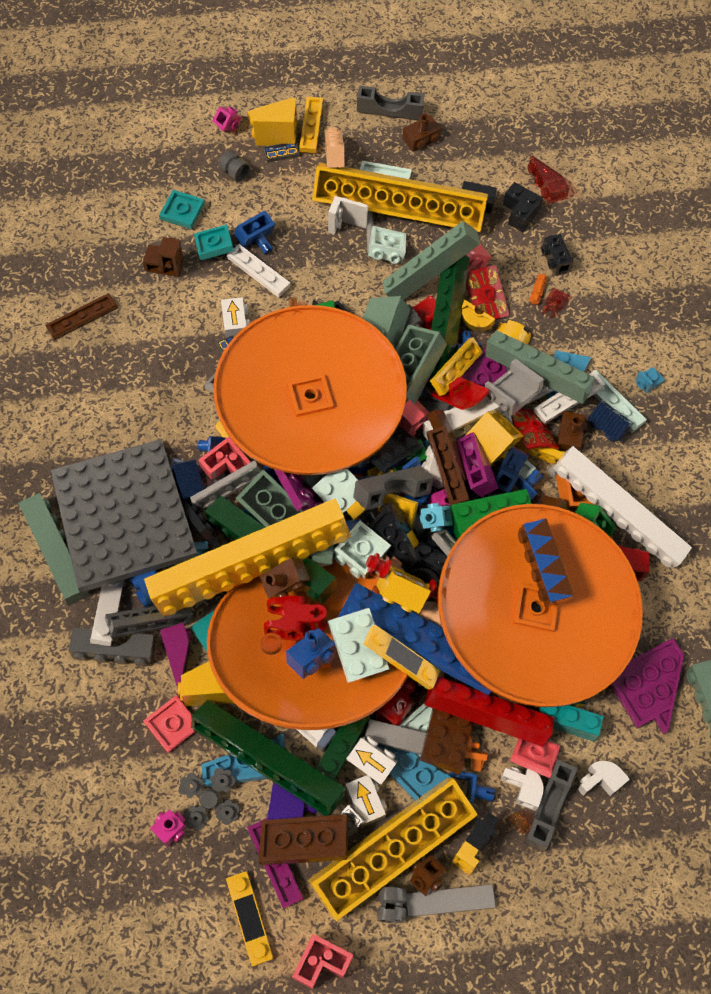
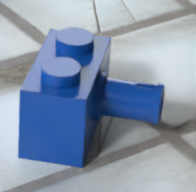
(255, 231)
(310, 653)

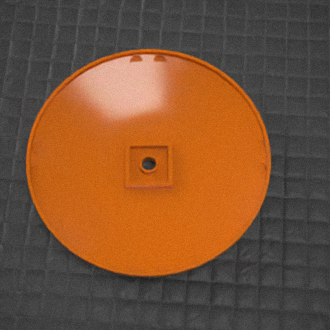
(301, 352)
(547, 655)
(268, 685)

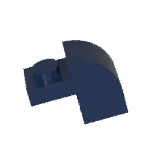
(509, 468)

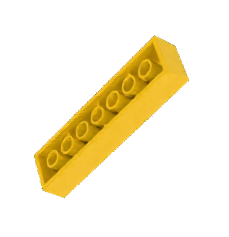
(392, 848)

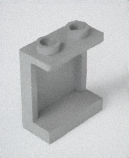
(515, 387)

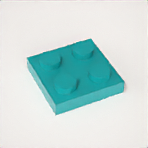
(182, 209)
(213, 242)

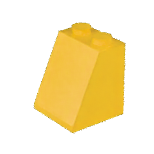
(275, 123)
(495, 435)
(200, 686)

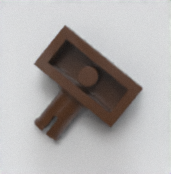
(421, 132)
(571, 431)
(285, 578)

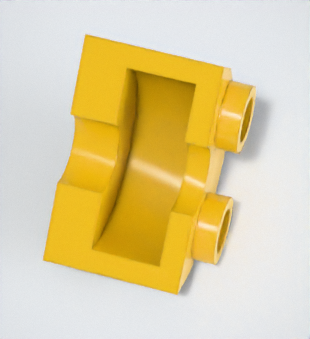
(476, 321)
(515, 331)

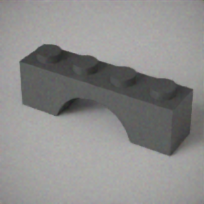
(372, 102)
(409, 481)
(137, 649)
(550, 805)

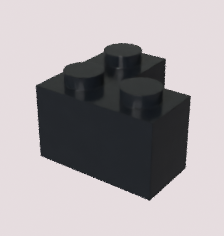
(523, 204)

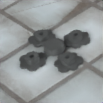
(209, 798)

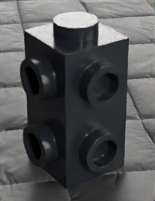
(557, 254)

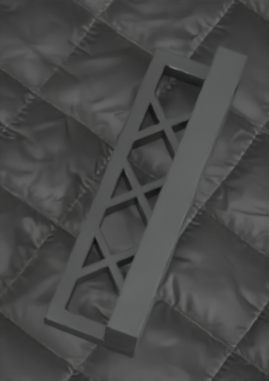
(144, 620)

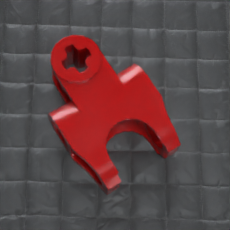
(296, 619)

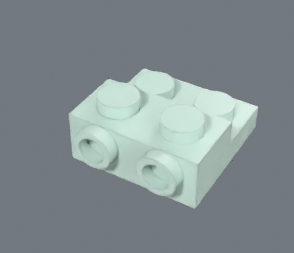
(387, 245)
(358, 548)

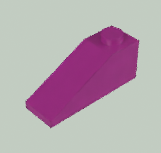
(476, 465)
(178, 648)

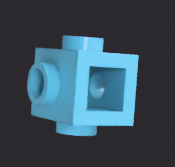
(436, 517)

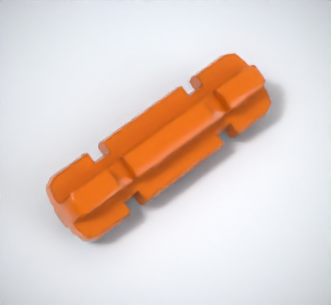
(538, 289)

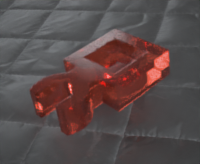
(554, 301)

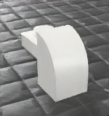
(606, 774)
(530, 786)

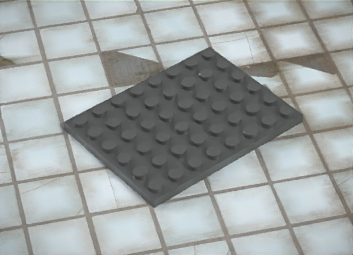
(122, 515)

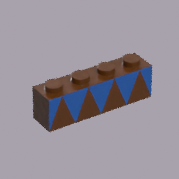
(545, 563)

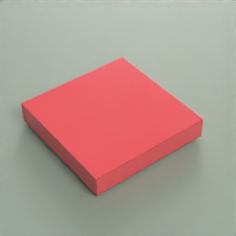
(171, 724)
(536, 757)

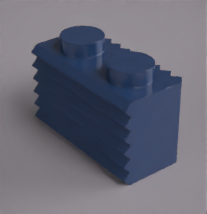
(609, 421)
(188, 479)

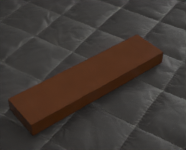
(81, 316)

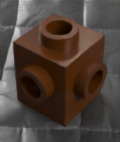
(428, 875)

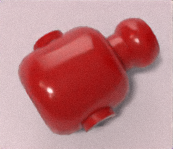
(398, 707)

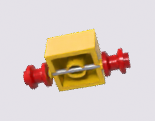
(401, 586)

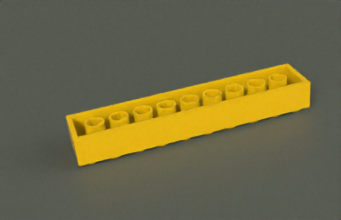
(401, 196)
(247, 558)

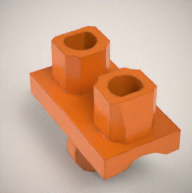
(477, 757)

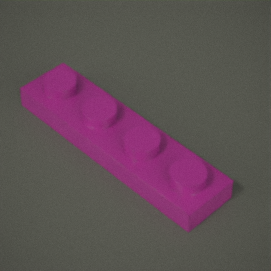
(279, 874)

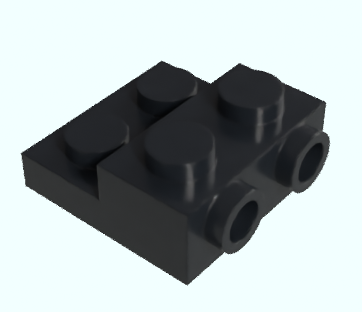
(430, 556)

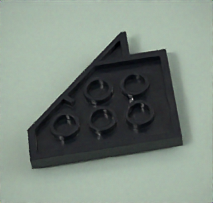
(394, 452)

